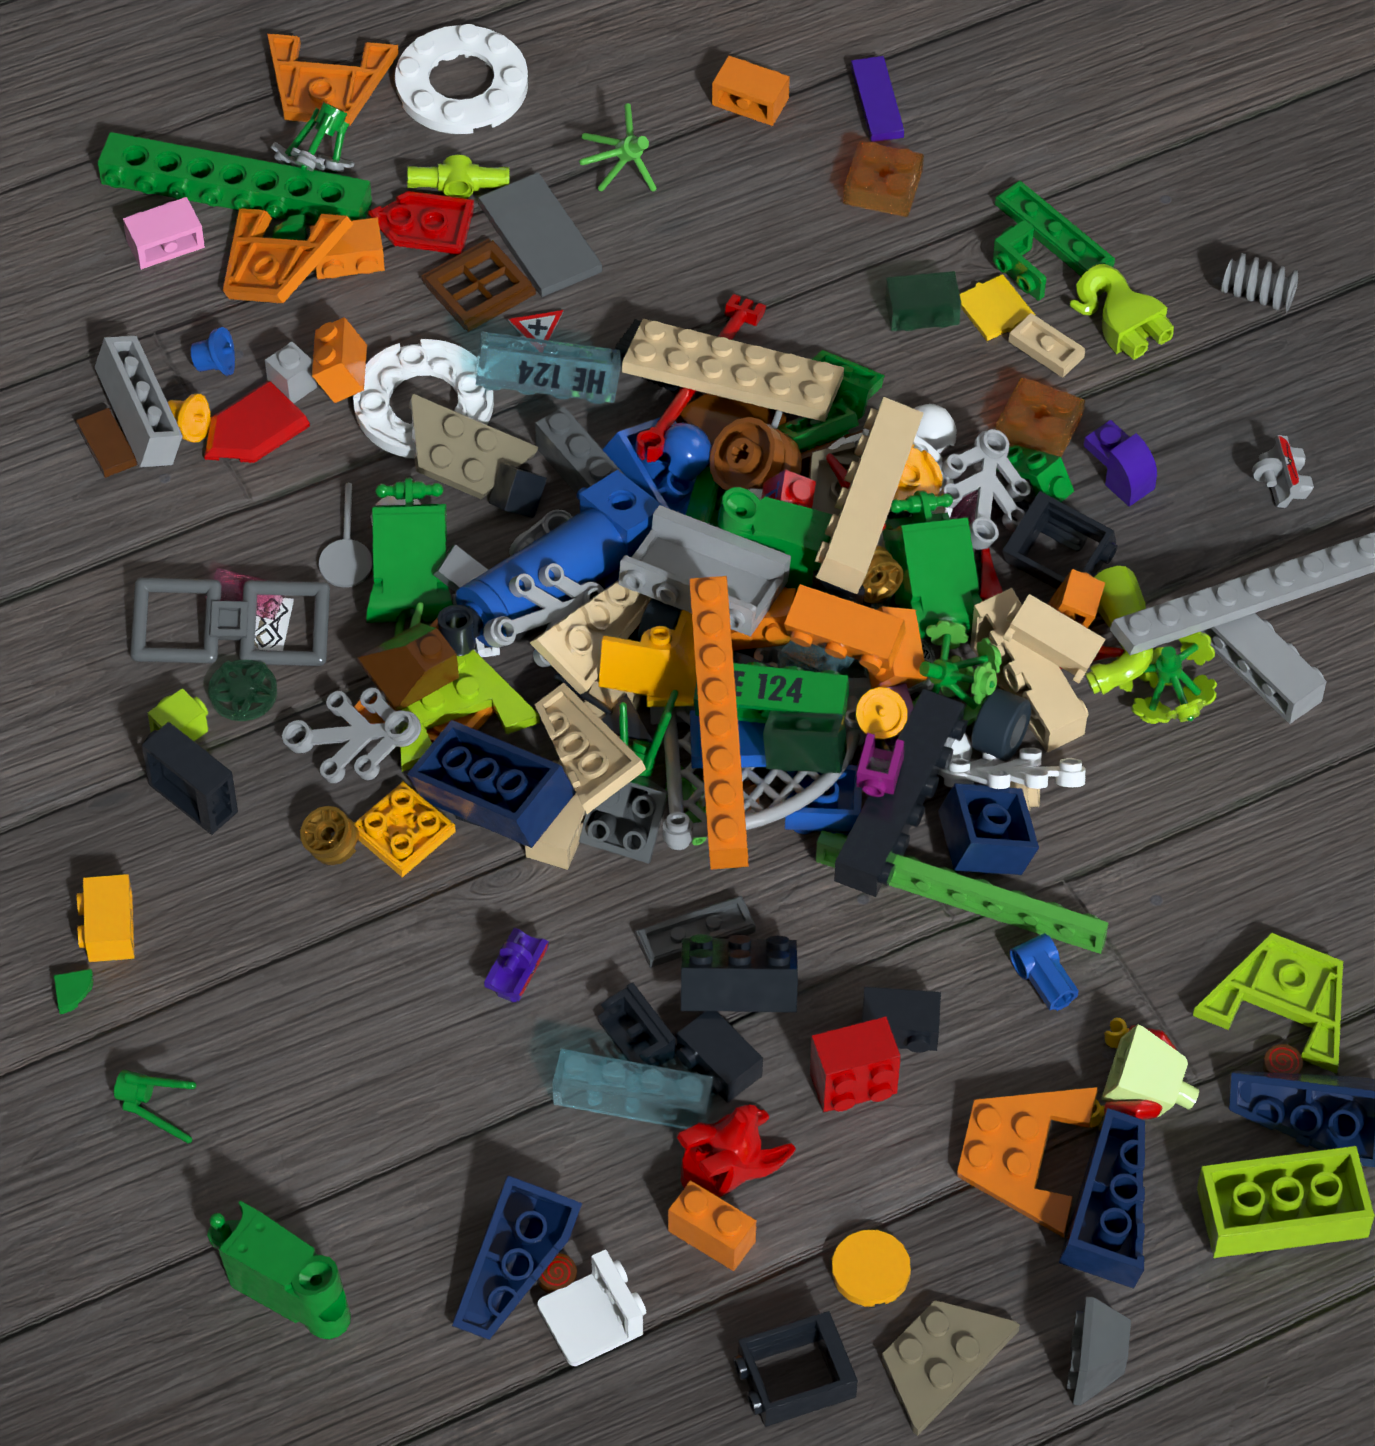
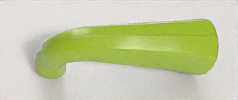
(1119, 598)

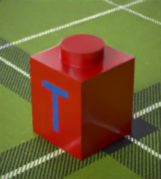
(790, 488)

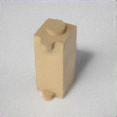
(1053, 636)

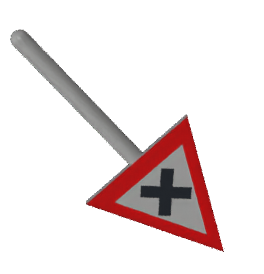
(538, 325)

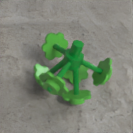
(955, 674)

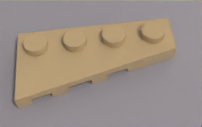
(576, 640)
(589, 750)

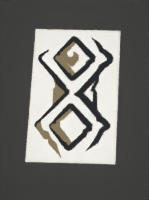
(272, 633)

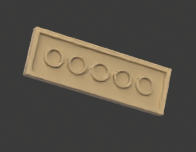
(733, 369)

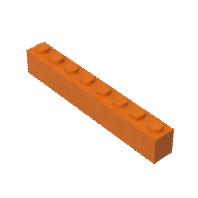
(718, 723)

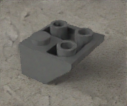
(627, 820)
(1097, 1349)

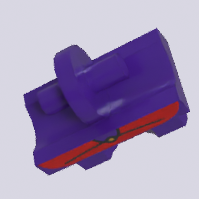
(515, 965)

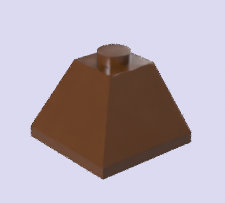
(411, 665)

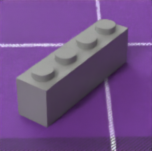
(138, 401)
(1269, 665)

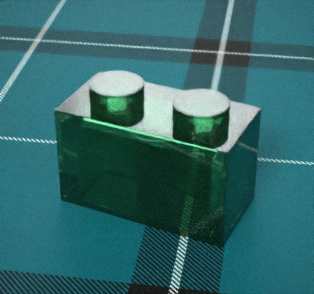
(923, 301)
(805, 741)

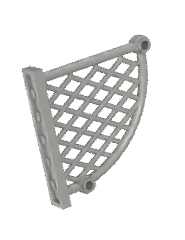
(680, 830)

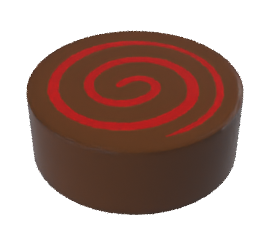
(1283, 1059)
(558, 1274)

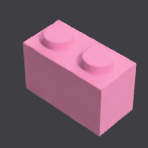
(163, 233)

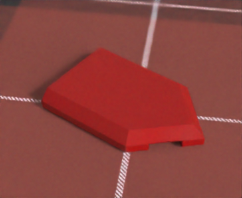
(426, 221)
(254, 425)

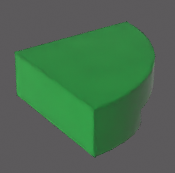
(292, 229)
(72, 989)

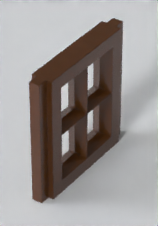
(495, 304)

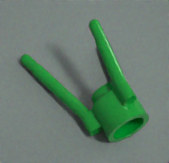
(645, 750)
(138, 1088)

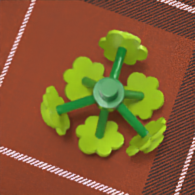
(1166, 671)

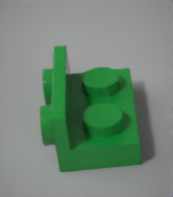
(857, 384)
(812, 432)

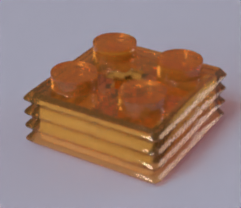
(883, 178)
(1040, 417)

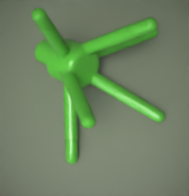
(626, 150)

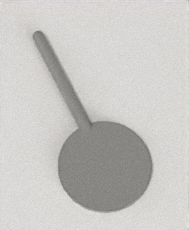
(345, 560)

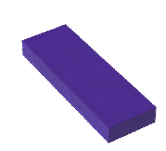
(877, 99)

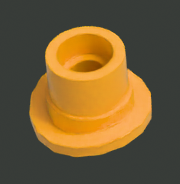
(192, 417)
(881, 713)

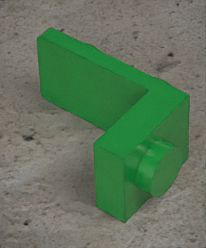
(1008, 259)
(1043, 470)

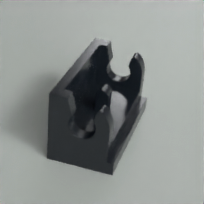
(637, 1028)

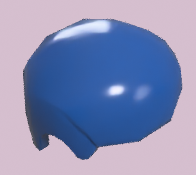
(688, 450)

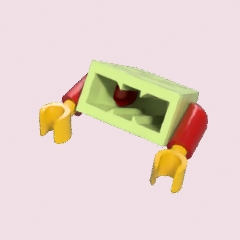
(1144, 1074)

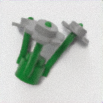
(328, 120)

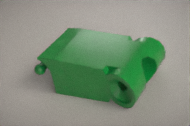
(779, 526)
(407, 552)
(935, 561)
(281, 1271)

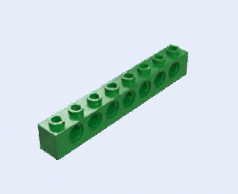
(230, 180)

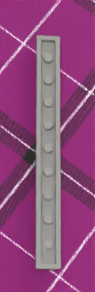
(1245, 595)

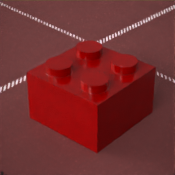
(855, 1065)

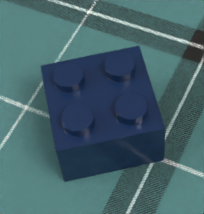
(988, 829)

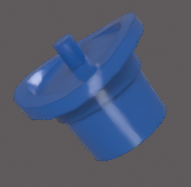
(215, 352)

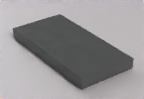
(540, 234)

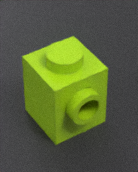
(183, 712)

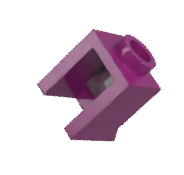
(879, 768)

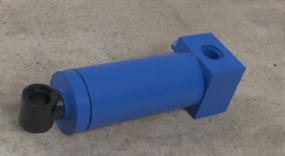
(588, 547)

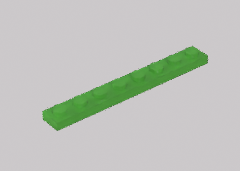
(983, 898)

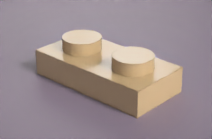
(1046, 345)

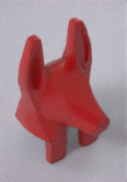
(729, 1151)

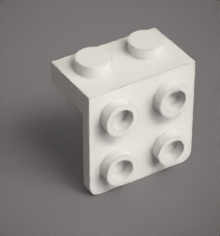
(594, 1312)

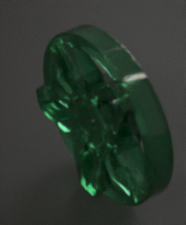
(242, 689)

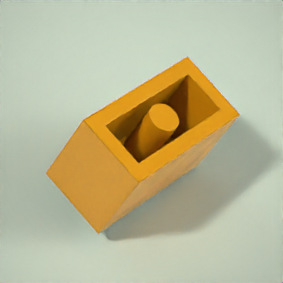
(107, 918)

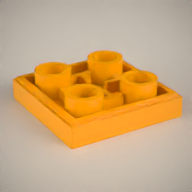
(403, 829)

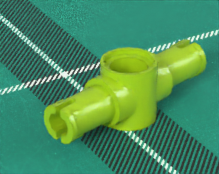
(457, 177)

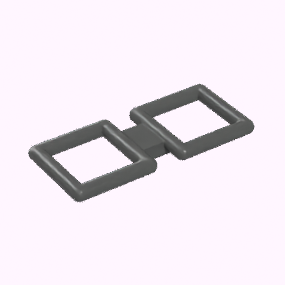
(230, 621)

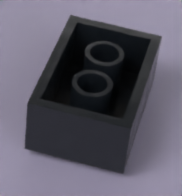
(739, 974)

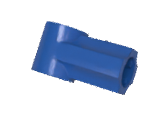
(1041, 964)

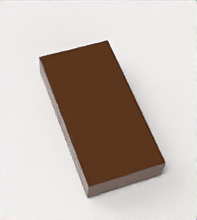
(106, 442)

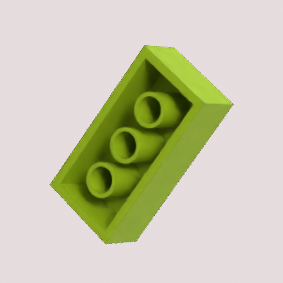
(1285, 1201)

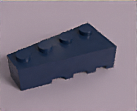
(1108, 1214)

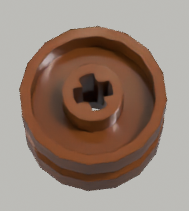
(752, 453)

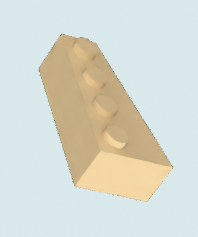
(1055, 709)

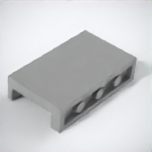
(691, 548)

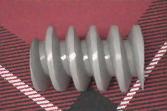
(1260, 282)

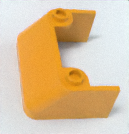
(655, 664)

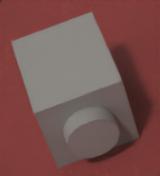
(291, 372)

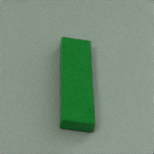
(1052, 229)

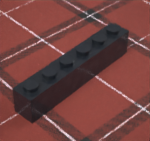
(886, 820)

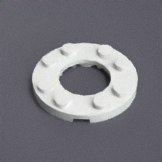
(464, 115)
(398, 364)

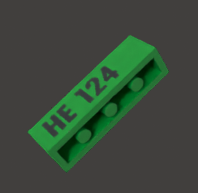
(785, 689)

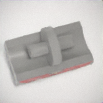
(1280, 472)

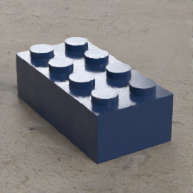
(492, 783)

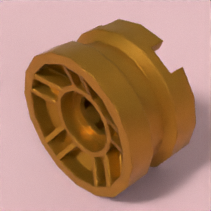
(882, 576)
(317, 831)

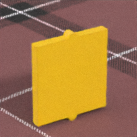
(994, 307)

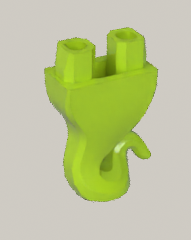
(1126, 314)

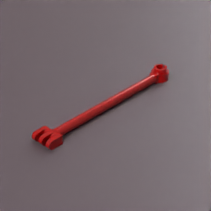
(653, 439)

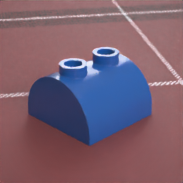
(833, 810)

